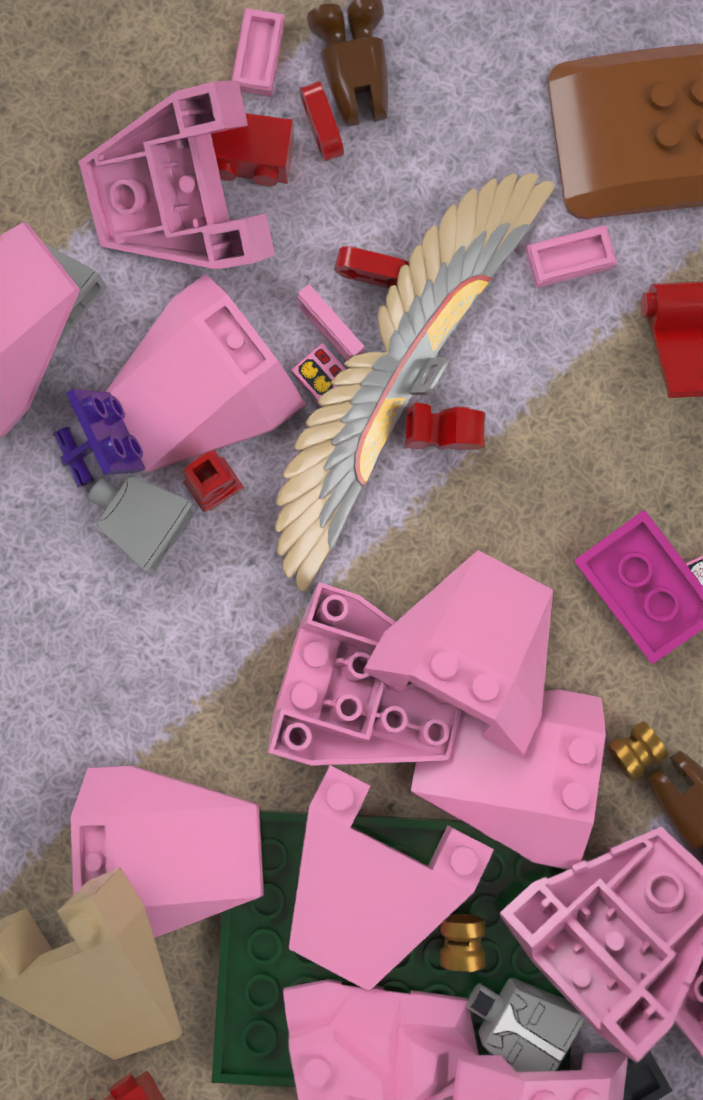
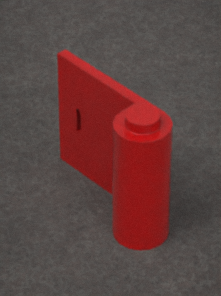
(677, 331)

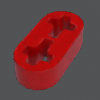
(321, 121)
(368, 266)

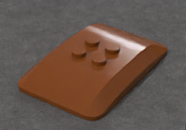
(630, 131)

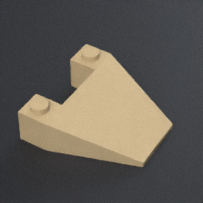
(104, 983)

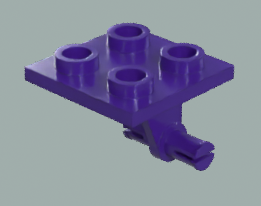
(107, 437)

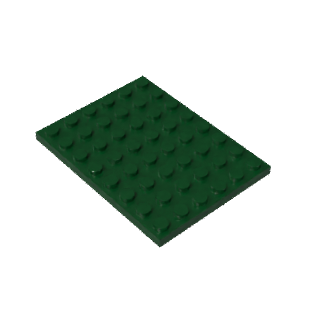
(258, 964)

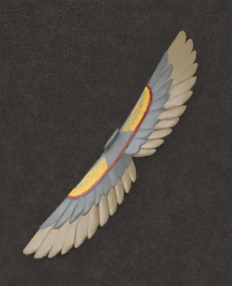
(371, 394)

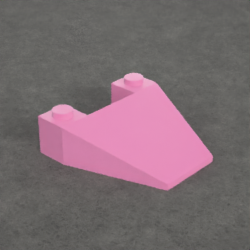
(161, 187)
(364, 901)

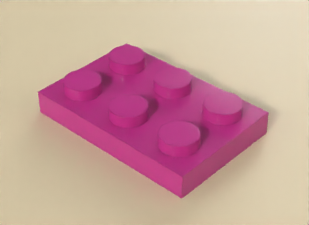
(646, 586)

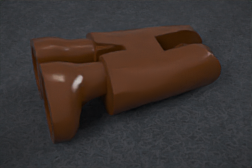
(353, 64)
(683, 809)

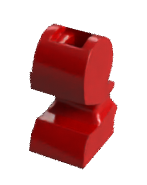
(450, 428)
(211, 480)

